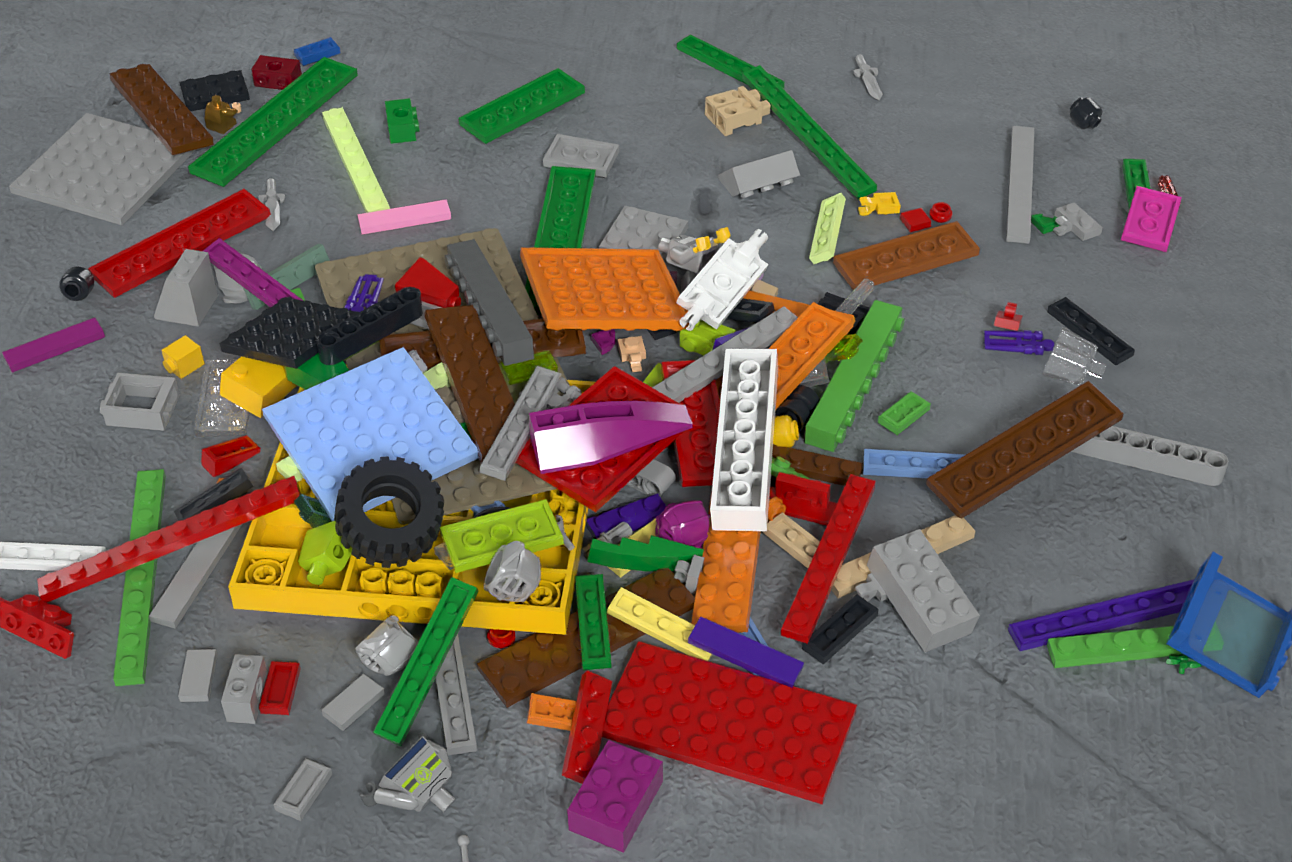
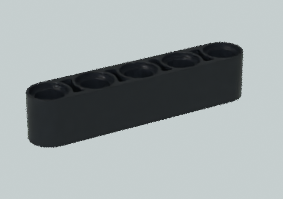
(369, 326)

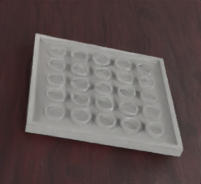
(100, 169)

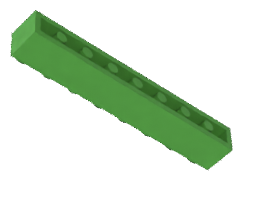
(854, 377)

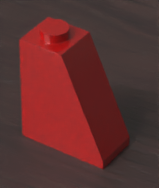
(433, 284)

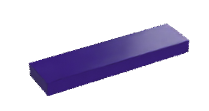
(745, 652)

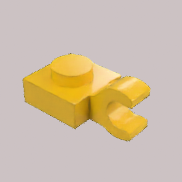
(881, 202)

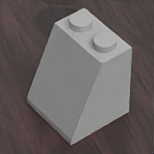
(188, 290)

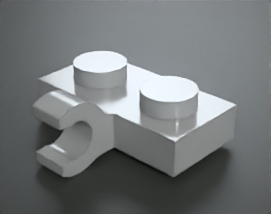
(1074, 219)

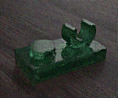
(312, 511)

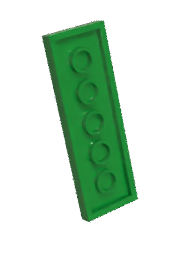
(521, 105)

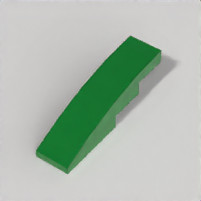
(641, 556)

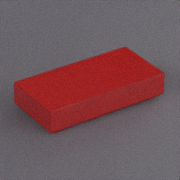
(280, 688)

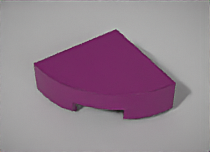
(604, 340)

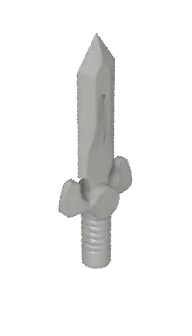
(868, 77)
(273, 220)

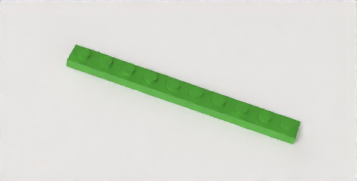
(139, 583)

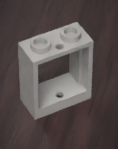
(158, 387)

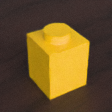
(182, 357)

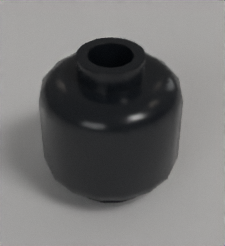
(1086, 113)
(76, 283)

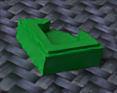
(1044, 224)

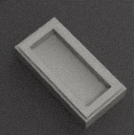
(198, 675)
(353, 702)
(303, 789)

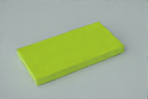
(476, 540)

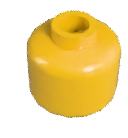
(785, 431)

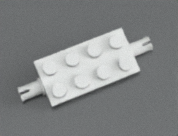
(723, 282)

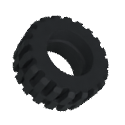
(396, 480)

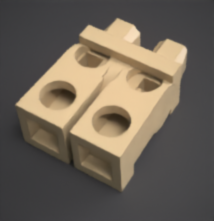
(735, 109)

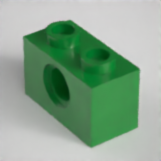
(401, 120)

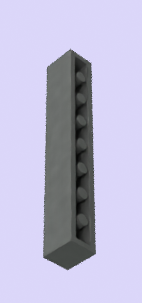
(494, 308)

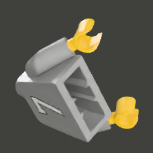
(692, 252)

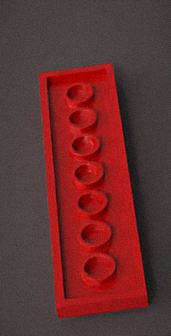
(165, 248)

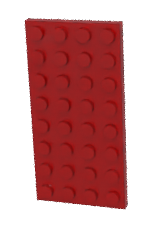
(729, 721)

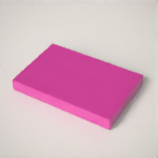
(1151, 218)

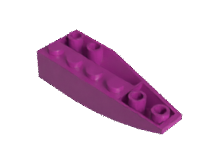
(600, 431)

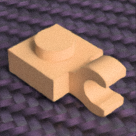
(632, 350)

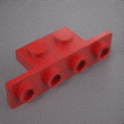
(804, 498)
(38, 623)

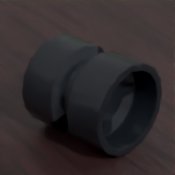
(799, 405)

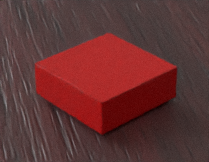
(915, 220)

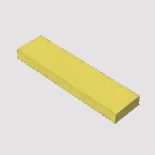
(655, 622)

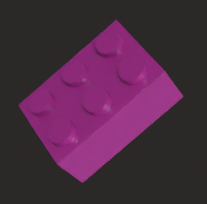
(615, 796)

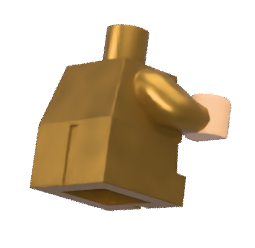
(220, 115)

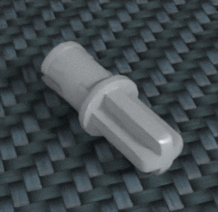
(613, 536)

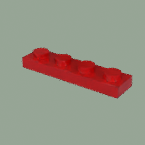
(587, 726)

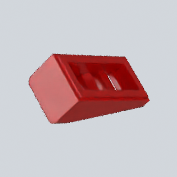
(227, 455)

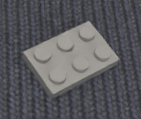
(581, 153)

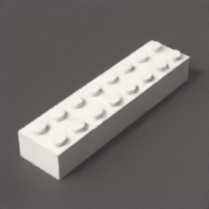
(745, 440)

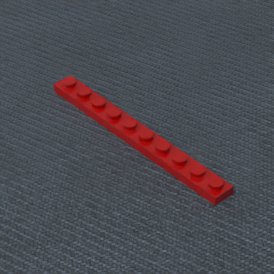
(168, 539)

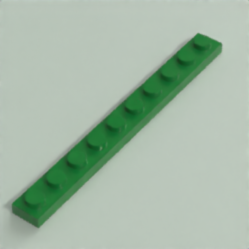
(810, 133)

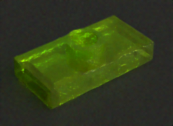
(523, 370)

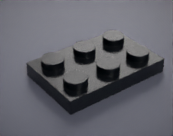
(228, 86)

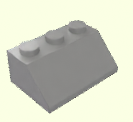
(760, 175)

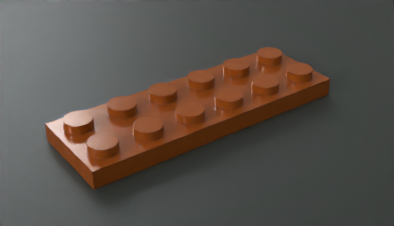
(907, 255)

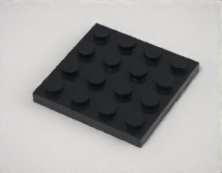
(285, 332)

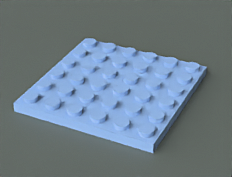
(366, 416)

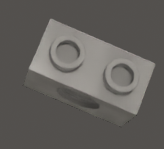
(244, 689)

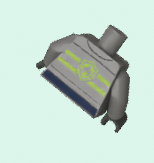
(415, 779)

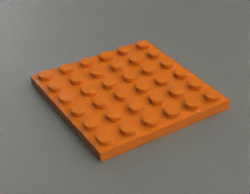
(603, 288)

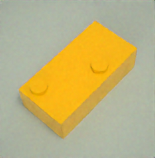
(254, 384)

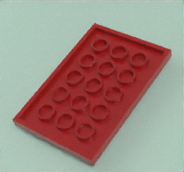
(600, 482)

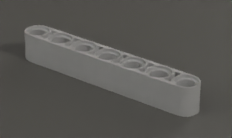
(1157, 455)

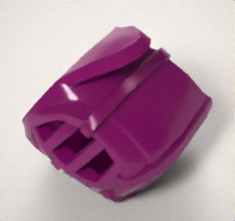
(685, 522)

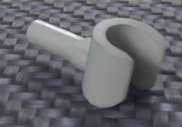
(567, 542)

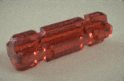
(1166, 185)

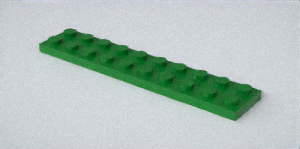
(272, 122)
(564, 212)

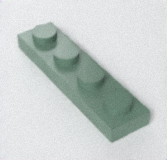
(294, 271)

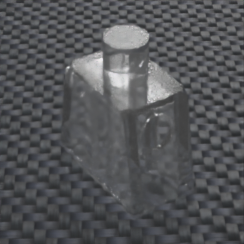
(1073, 359)

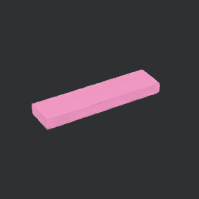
(404, 216)

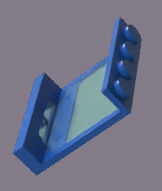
(1232, 630)

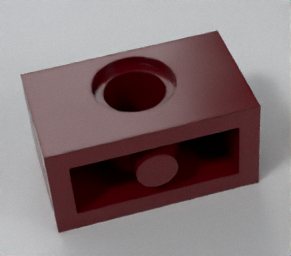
(275, 72)

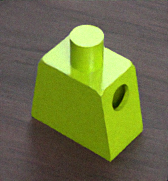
(323, 553)

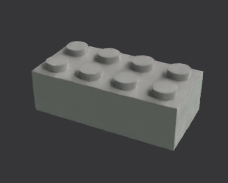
(922, 590)

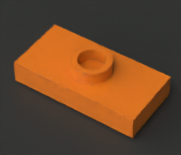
(551, 711)

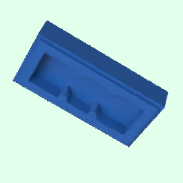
(316, 51)

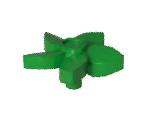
(1183, 661)

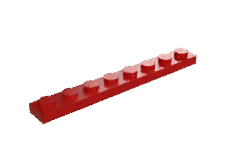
(828, 559)

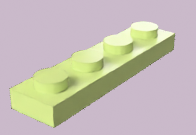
(827, 228)

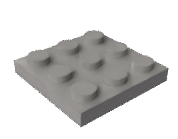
(642, 230)

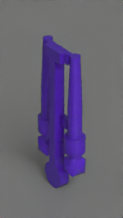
(353, 305)
(1018, 345)

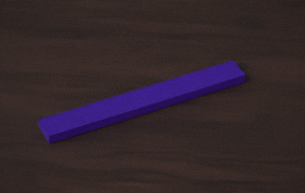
(1100, 616)

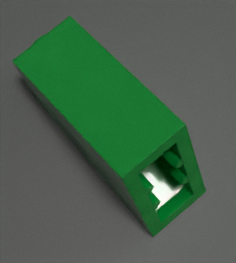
(314, 372)

